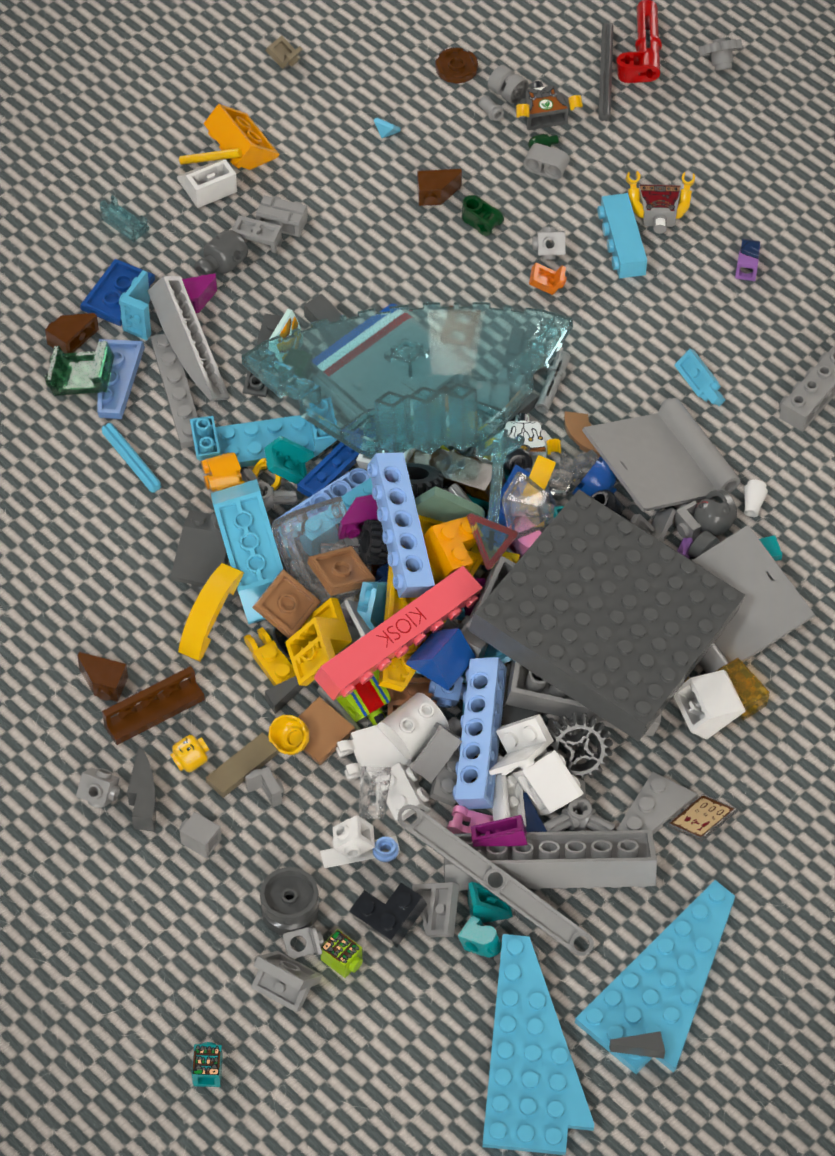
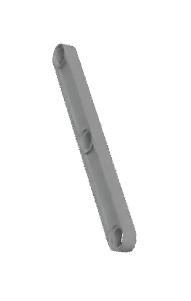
(510, 891)

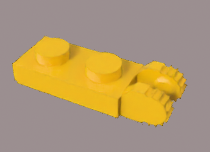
(270, 658)

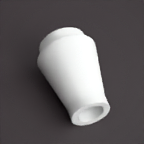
(754, 495)

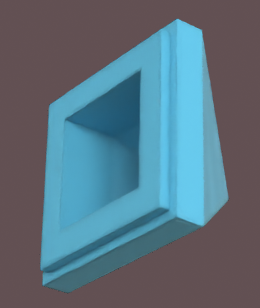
(385, 128)

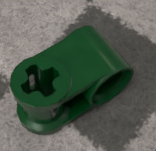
(480, 215)

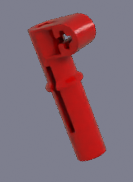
(645, 63)

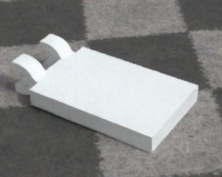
(370, 749)

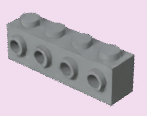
(811, 394)

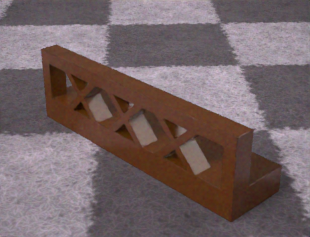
(153, 707)

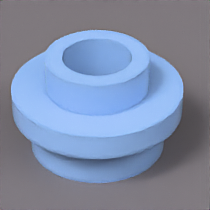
(385, 843)

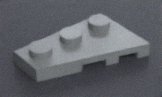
(656, 804)

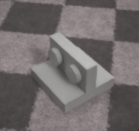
(284, 979)

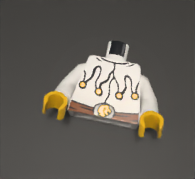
(535, 439)

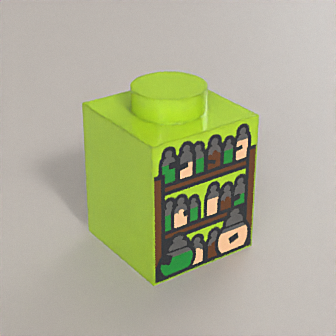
(342, 954)

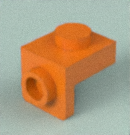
(547, 279)

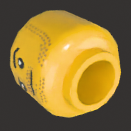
(189, 753)

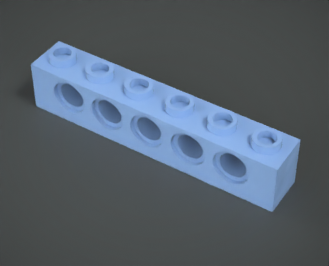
(409, 533)
(486, 744)

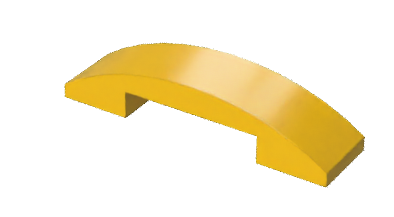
(206, 610)

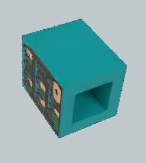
(207, 1065)

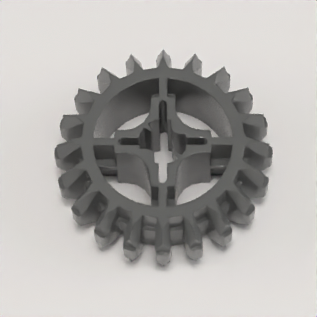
(569, 741)

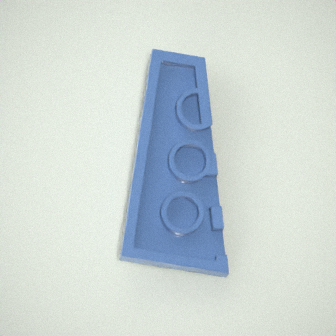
(122, 376)

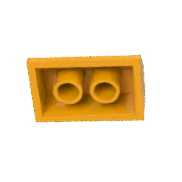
(237, 130)

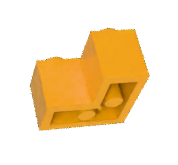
(448, 546)

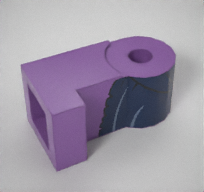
(748, 258)

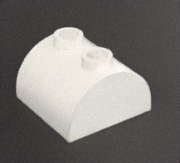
(413, 725)

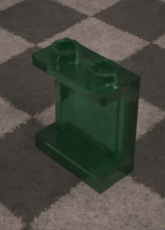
(80, 371)

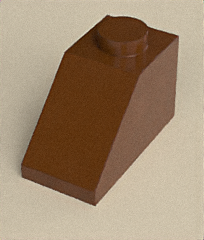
(437, 185)
(71, 331)
(103, 676)

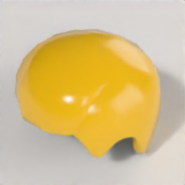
(288, 734)

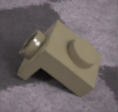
(283, 52)

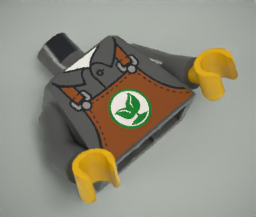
(546, 106)

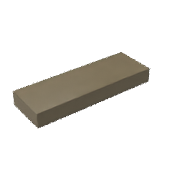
(234, 770)

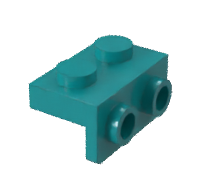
(287, 459)

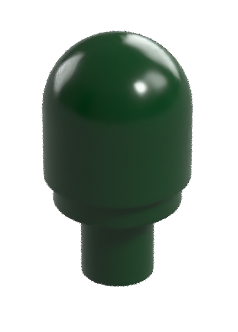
(543, 139)

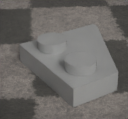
(441, 910)

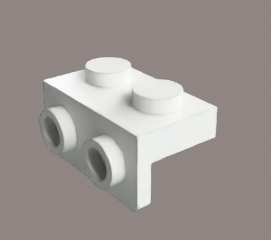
(404, 791)

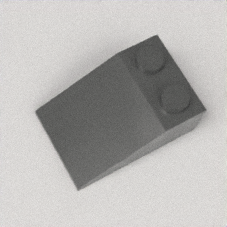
(199, 549)

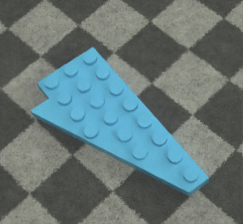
(663, 982)
(531, 1073)

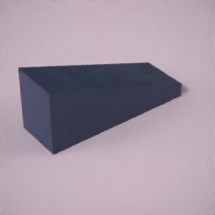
(533, 821)

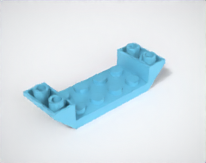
(251, 438)
(248, 541)

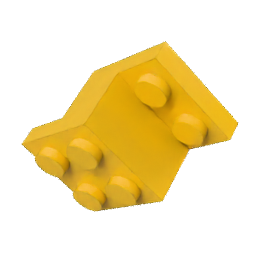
(318, 640)

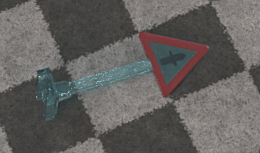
(489, 534)

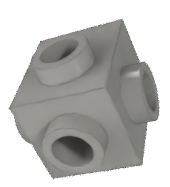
(557, 246)
(98, 787)

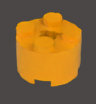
(221, 472)

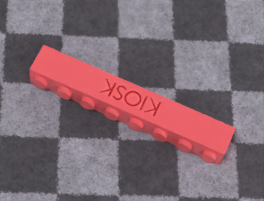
(398, 633)

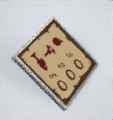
(702, 817)

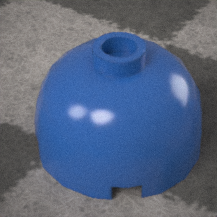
(598, 478)

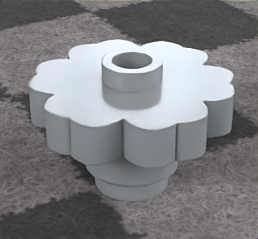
(721, 52)

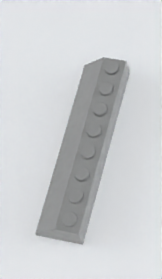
(569, 860)

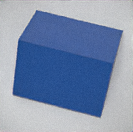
(442, 657)

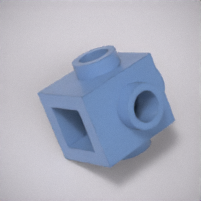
(447, 698)

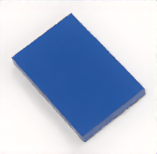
(105, 295)

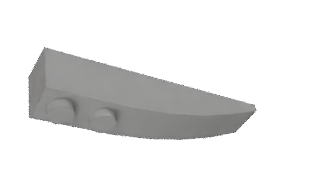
(186, 335)

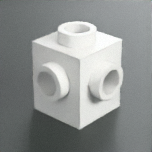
(353, 837)

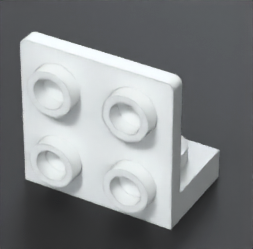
(523, 743)

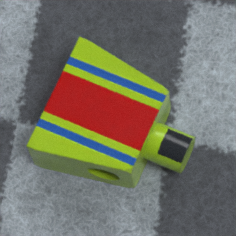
(366, 700)

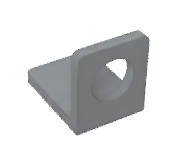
(313, 942)

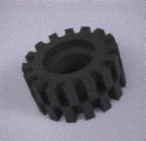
(371, 543)

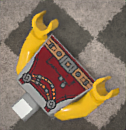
(659, 204)

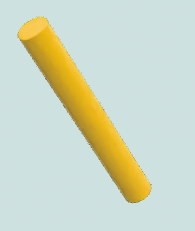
(210, 156)

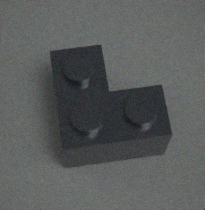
(390, 919)

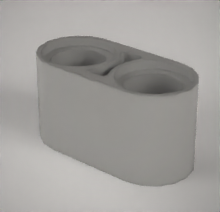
(546, 161)

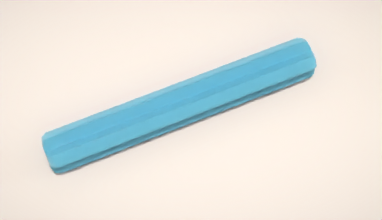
(131, 457)

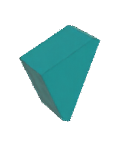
(486, 905)

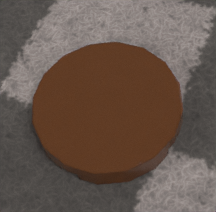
(456, 65)

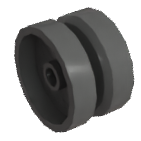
(289, 900)

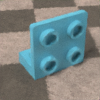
(135, 307)

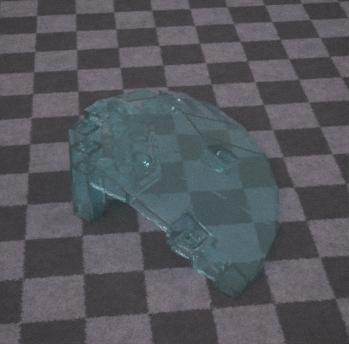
(412, 373)

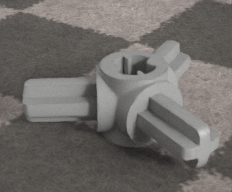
(270, 496)
(573, 821)

